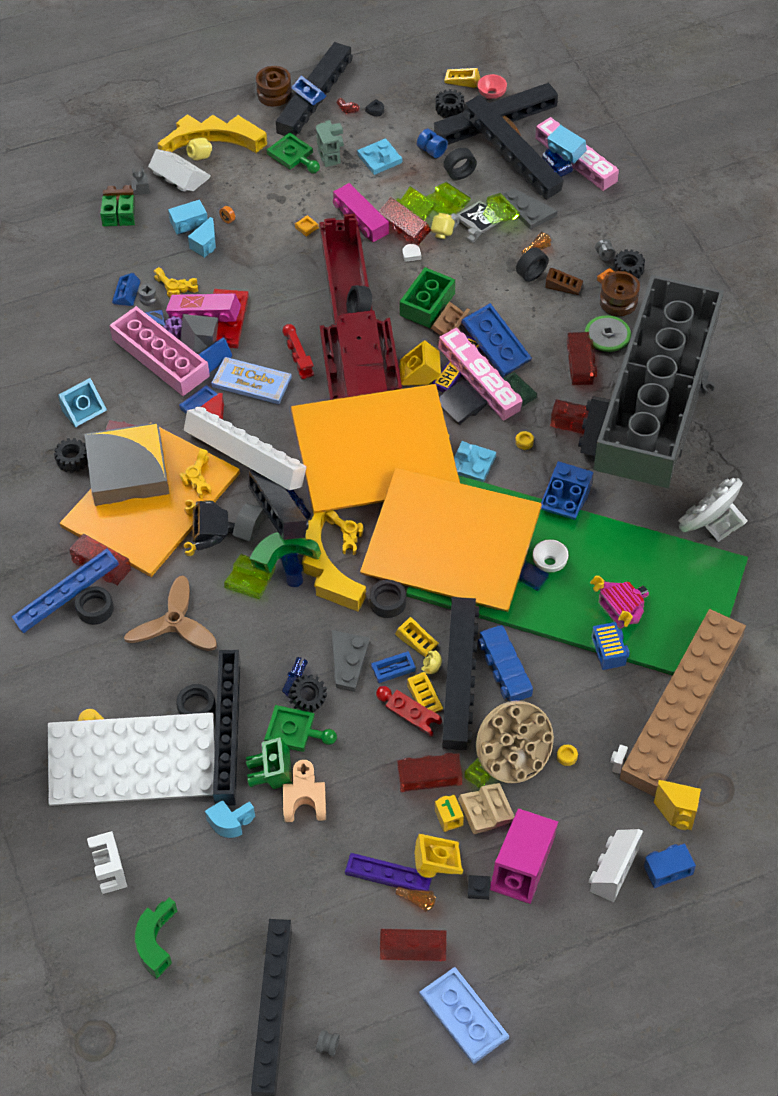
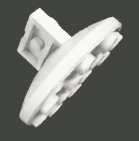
(716, 511)

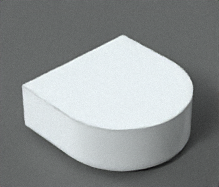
(411, 252)

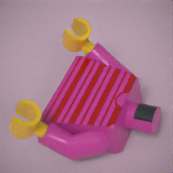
(621, 600)

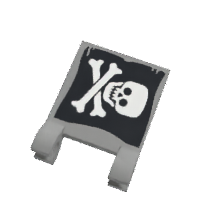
(474, 220)

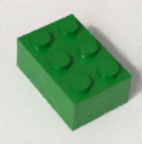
(427, 297)

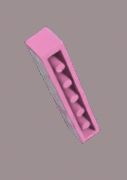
(590, 164)
(480, 373)

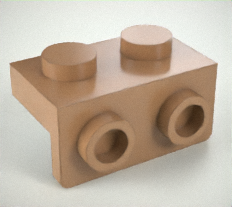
(449, 319)

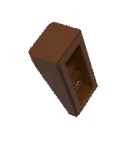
(555, 276)

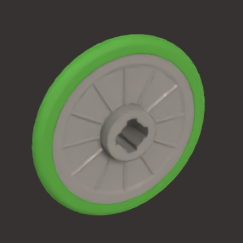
(608, 333)

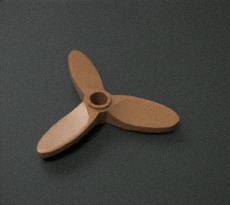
(185, 627)

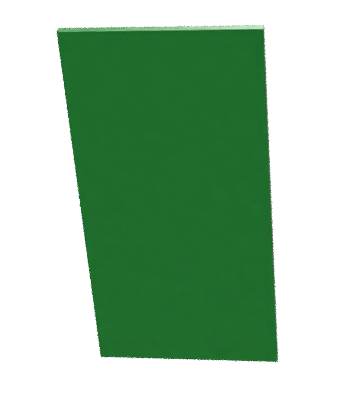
(678, 573)

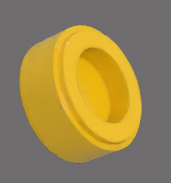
(524, 440)
(567, 755)

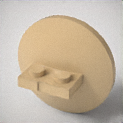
(514, 741)

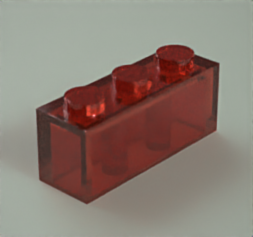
(405, 221)
(581, 358)
(568, 416)
(87, 548)
(429, 772)
(413, 944)

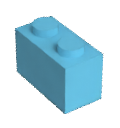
(566, 144)
(187, 216)

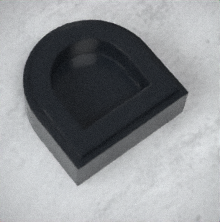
(375, 108)

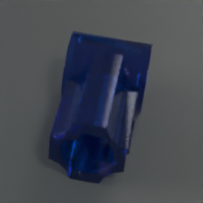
(557, 163)
(292, 569)

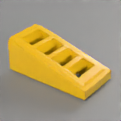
(463, 77)
(412, 642)
(420, 682)

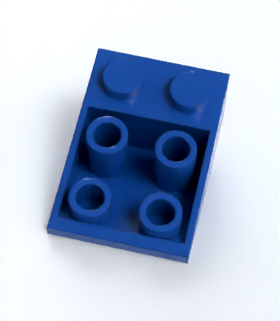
(567, 490)

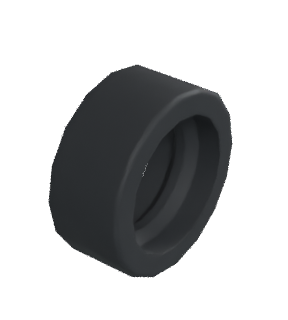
(464, 170)
(532, 264)
(359, 299)
(387, 586)
(92, 593)
(195, 690)

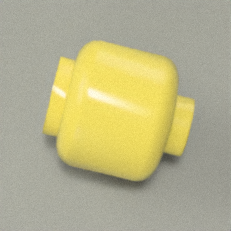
(199, 148)
(442, 225)

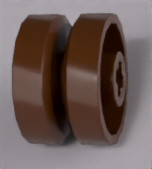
(273, 86)
(619, 293)

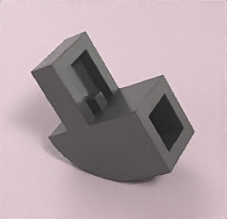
(249, 521)

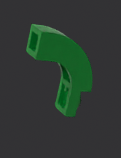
(274, 547)
(150, 953)

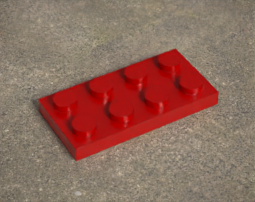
(232, 329)

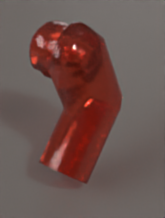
(347, 108)

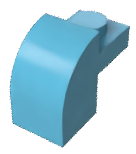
(229, 823)

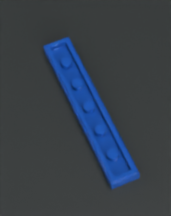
(65, 590)

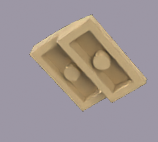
(486, 808)

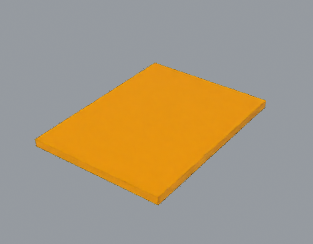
(362, 439)
(152, 526)
(451, 539)

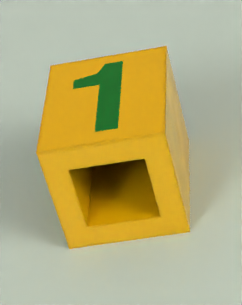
(449, 813)

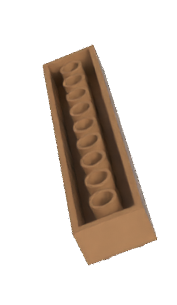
(682, 702)

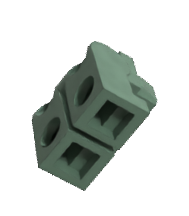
(329, 142)

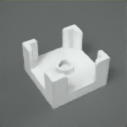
(110, 862)

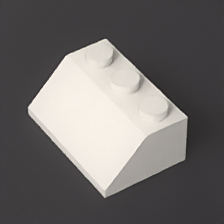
(177, 170)
(615, 863)

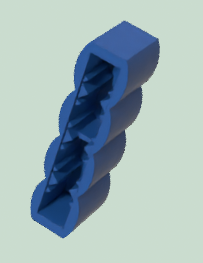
(505, 663)

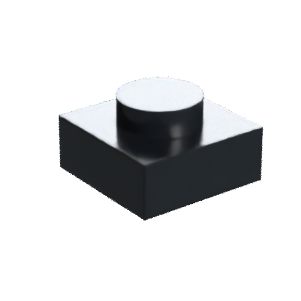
(478, 887)

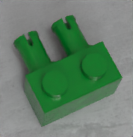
(276, 763)

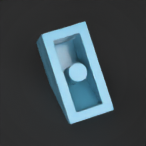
(203, 238)

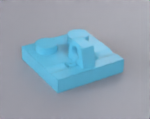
(379, 156)
(473, 461)

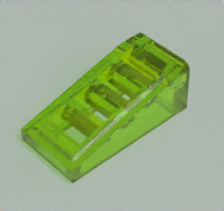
(473, 777)

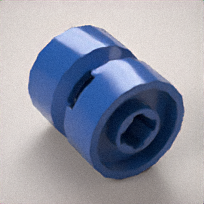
(432, 143)

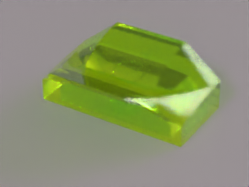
(499, 209)

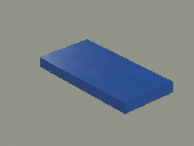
(496, 340)

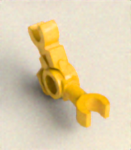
(174, 286)
(194, 475)
(349, 530)

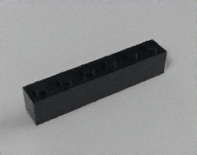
(278, 506)

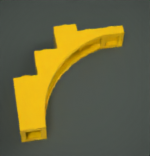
(236, 131)
(329, 581)

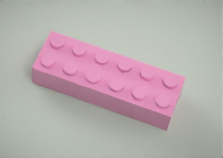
(159, 351)

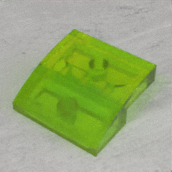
(448, 199)
(417, 203)
(247, 579)

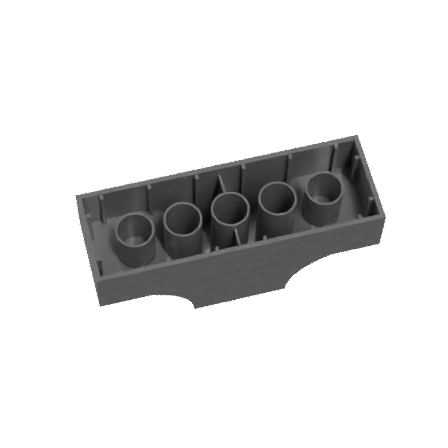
(659, 382)

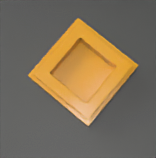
(306, 225)

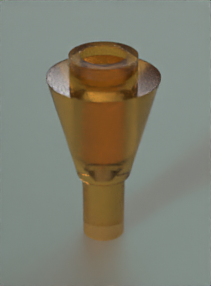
(541, 241)
(421, 898)

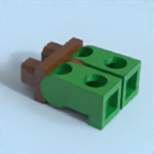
(118, 204)

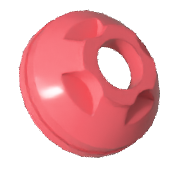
(492, 83)

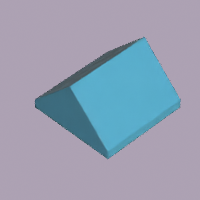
(81, 402)

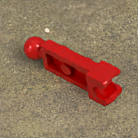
(304, 362)
(408, 709)

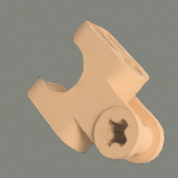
(304, 791)

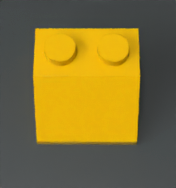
(420, 365)
(677, 803)

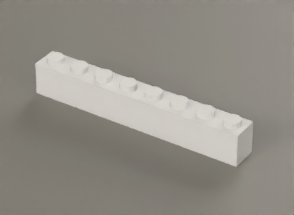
(245, 448)

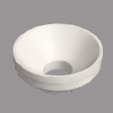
(550, 549)

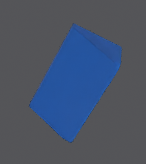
(308, 90)
(126, 290)
(215, 354)

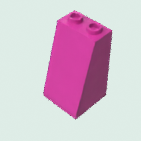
(523, 855)

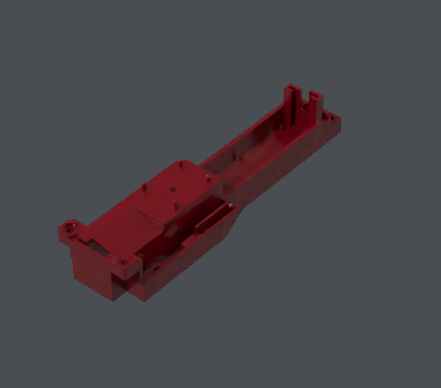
(352, 364)

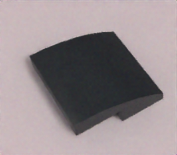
(462, 402)

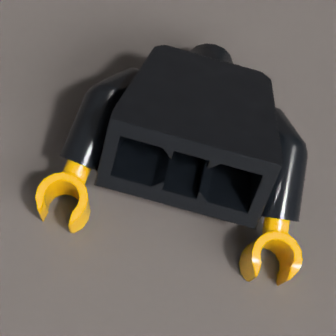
(209, 525)

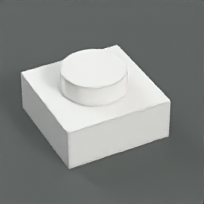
(618, 759)

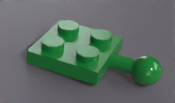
(292, 151)
(295, 728)

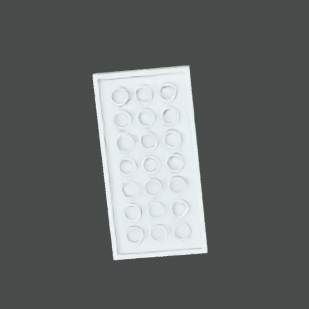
(131, 759)

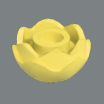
(432, 662)

